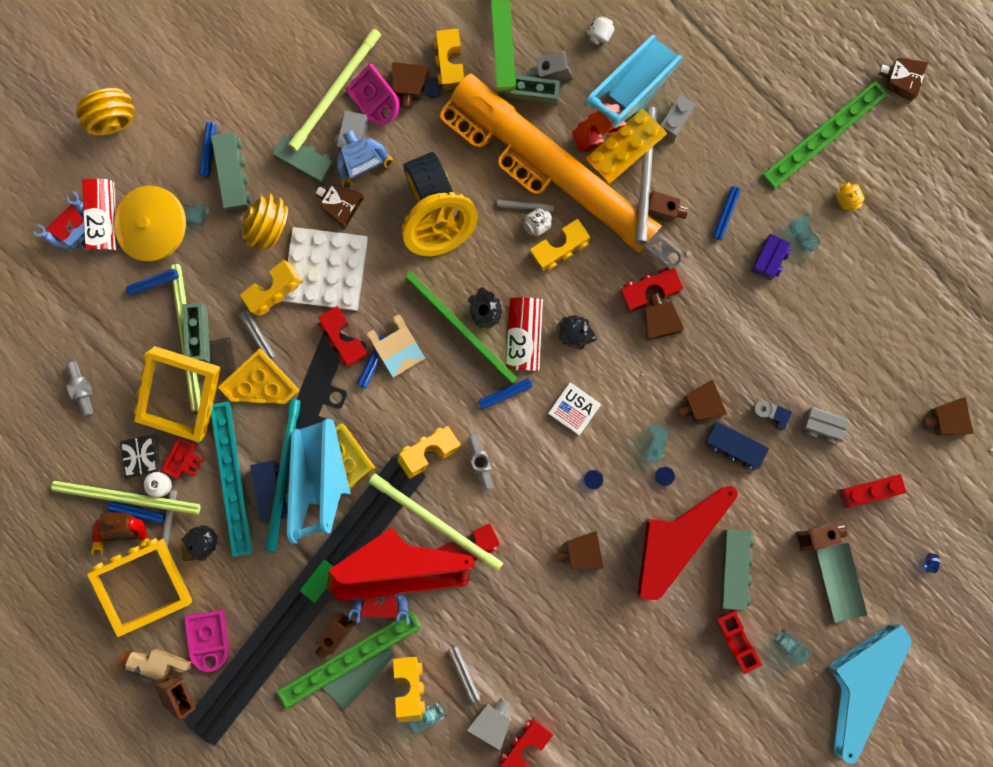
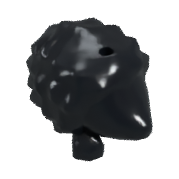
(485, 308)
(575, 332)
(198, 543)

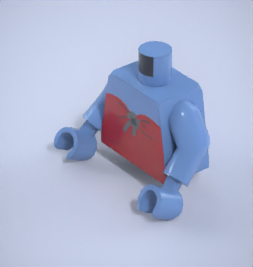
(68, 228)
(383, 606)

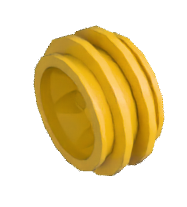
(105, 111)
(264, 222)

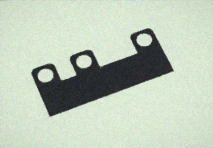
(317, 383)

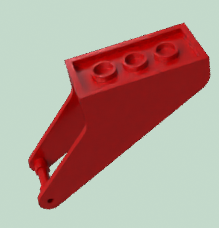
(672, 544)
(393, 568)

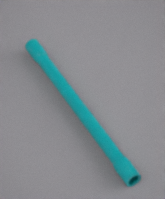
(272, 535)

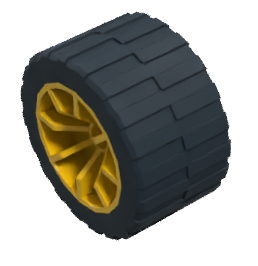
(426, 176)

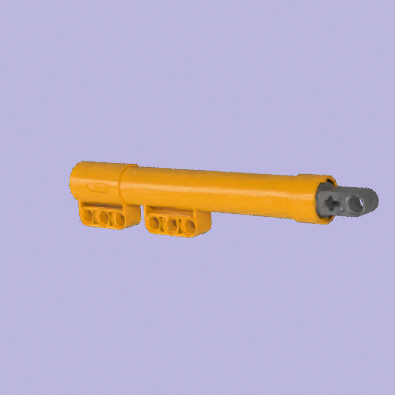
(545, 161)

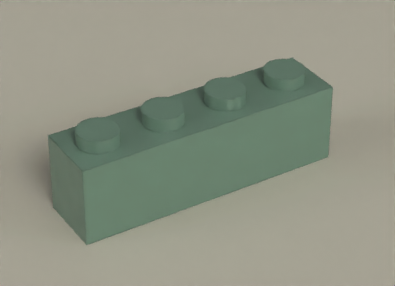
(230, 172)
(736, 569)

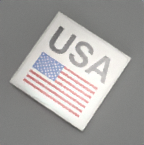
(574, 409)

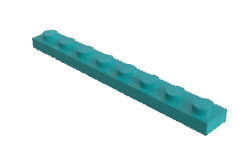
(231, 479)

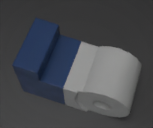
(772, 412)

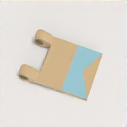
(397, 350)

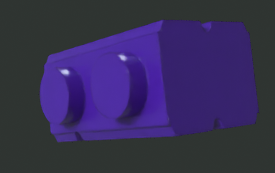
(771, 256)

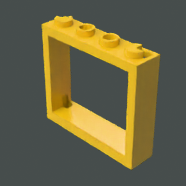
(193, 365)
(133, 553)

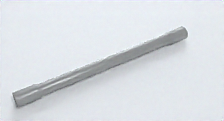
(642, 228)

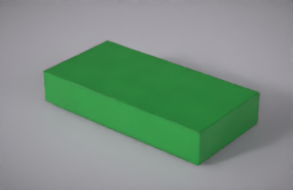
(317, 582)

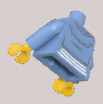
(359, 157)

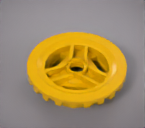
(425, 238)

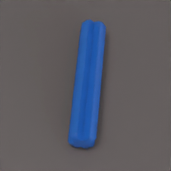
(207, 149)
(726, 213)
(152, 282)
(370, 367)
(505, 393)
(136, 512)

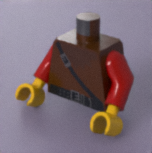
(117, 527)

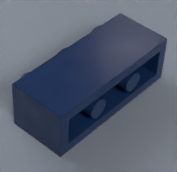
(736, 446)
(264, 482)

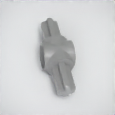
(79, 389)
(483, 473)

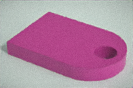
(373, 95)
(207, 637)

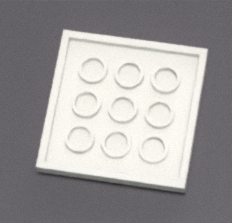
(329, 267)

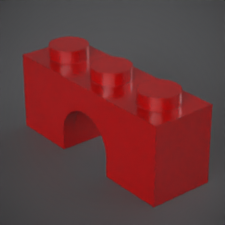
(590, 132)
(666, 282)
(350, 352)
(872, 491)
(485, 539)
(737, 641)
(534, 734)

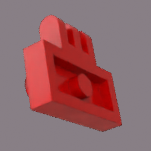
(182, 459)

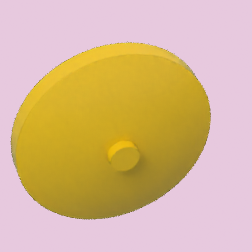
(149, 223)

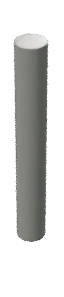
(524, 205)
(168, 519)

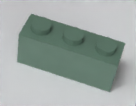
(533, 90)
(305, 160)
(196, 331)

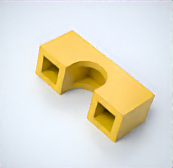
(448, 44)
(548, 256)
(284, 281)
(441, 442)
(410, 706)

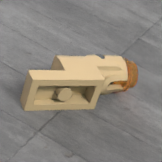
(153, 666)

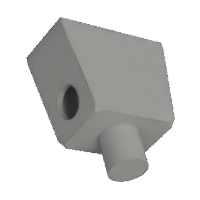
(552, 67)
(492, 723)

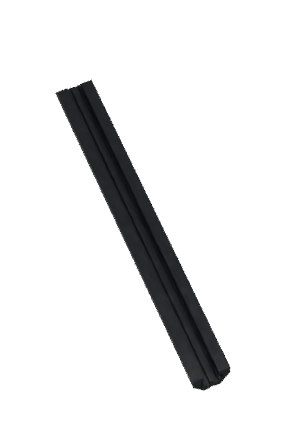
(294, 610)

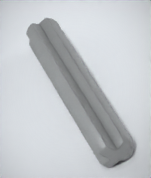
(255, 333)
(464, 675)

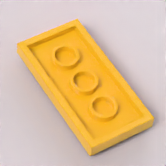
(626, 146)

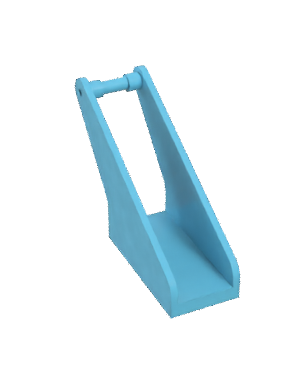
(636, 80)
(315, 478)
(864, 683)

